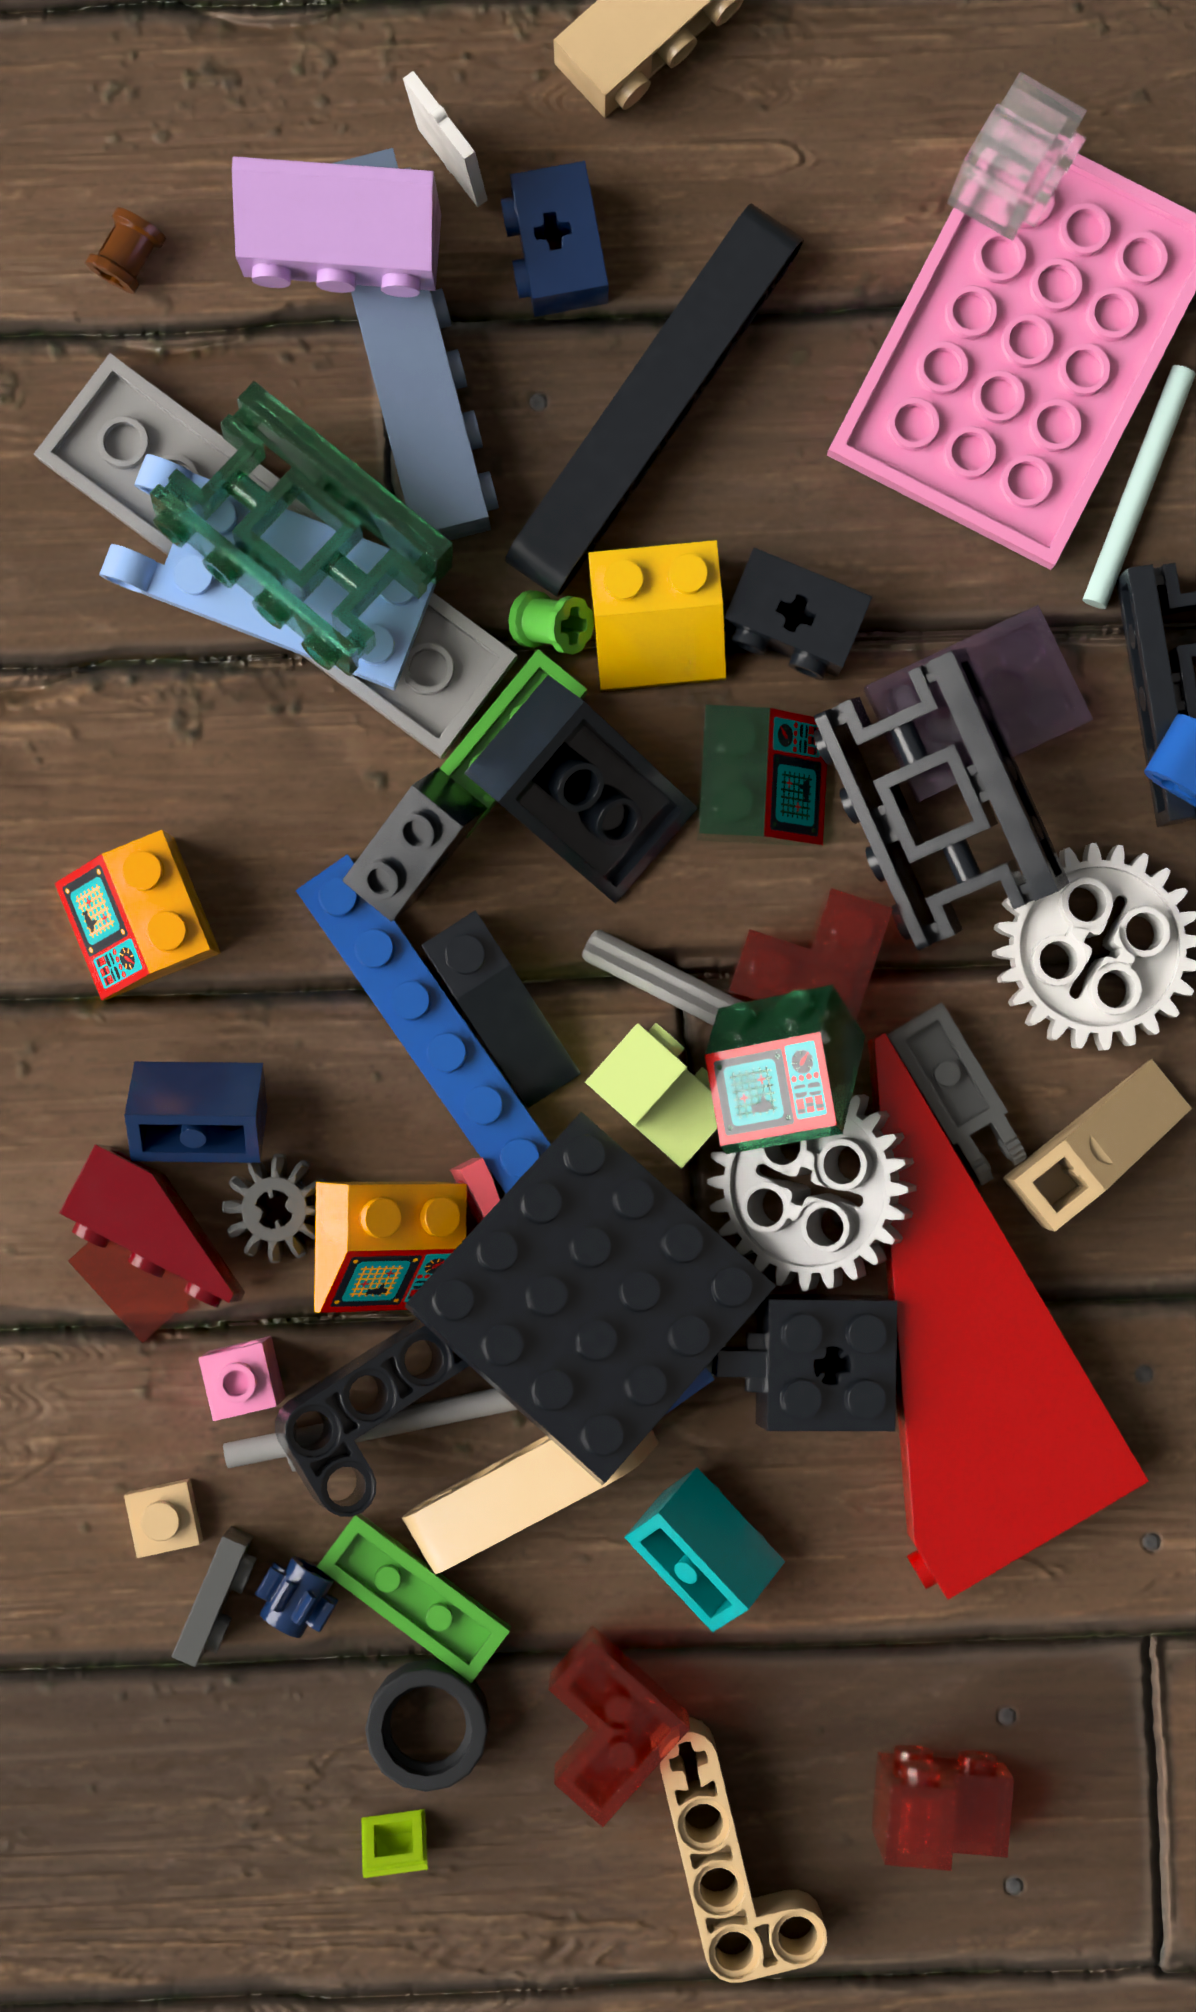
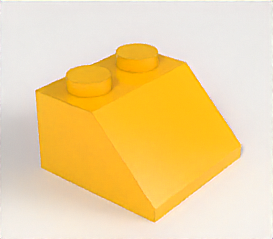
(658, 615)

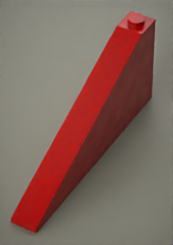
(990, 1399)

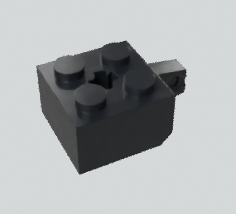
(780, 1358)

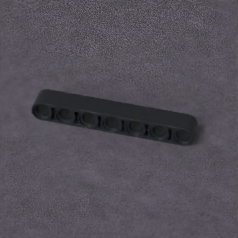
(654, 400)

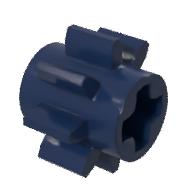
(296, 1597)

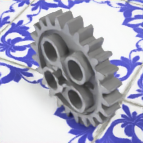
(797, 1239)

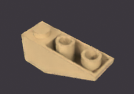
(625, 42)
(1097, 1147)

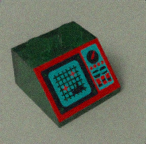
(760, 777)
(783, 1068)

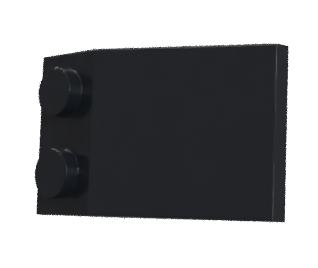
(581, 788)

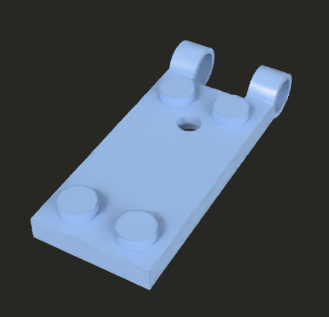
(190, 586)

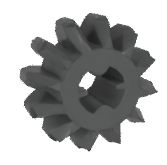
(256, 1212)

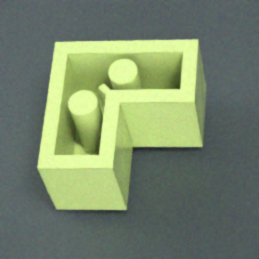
(658, 1092)

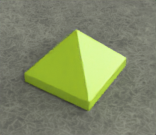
(394, 1843)

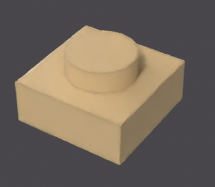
(163, 1518)

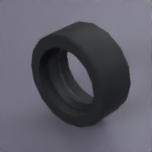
(415, 1773)

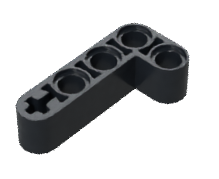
(345, 1424)

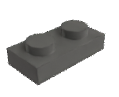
(206, 1622)

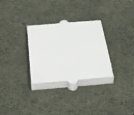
(445, 139)

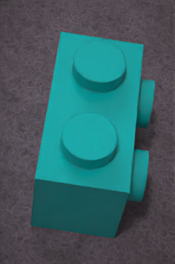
(705, 1550)

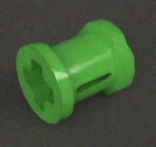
(539, 620)

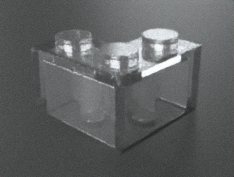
(1019, 158)

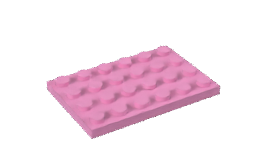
(1025, 359)

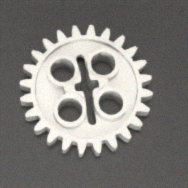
(1147, 975)

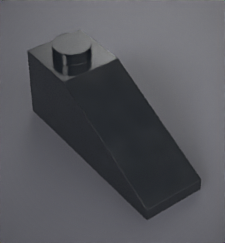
(501, 1009)

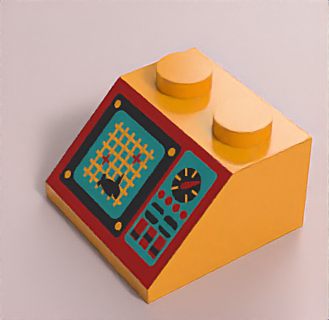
(136, 914)
(382, 1241)

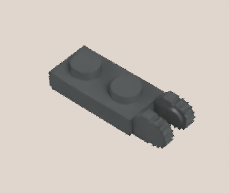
(955, 1087)

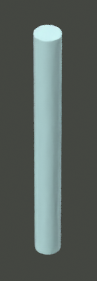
(1139, 486)

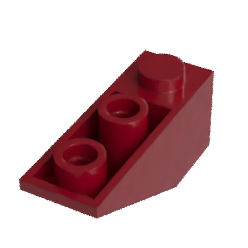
(147, 1216)

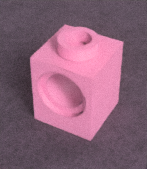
(242, 1378)

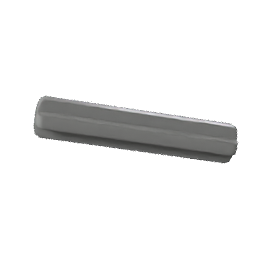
(655, 976)

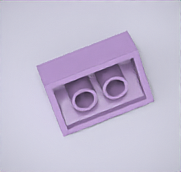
(336, 225)

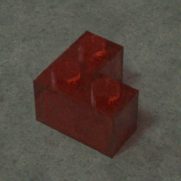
(838, 953)
(628, 1724)
(940, 1807)

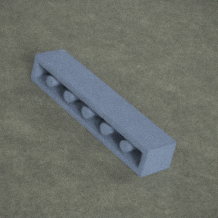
(420, 401)

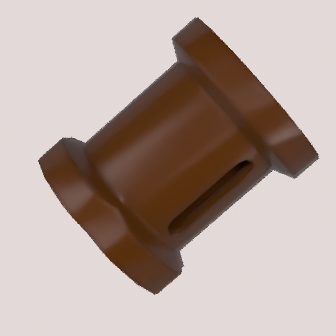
(125, 250)

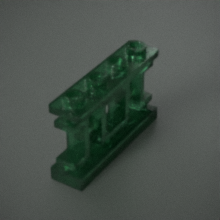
(334, 492)

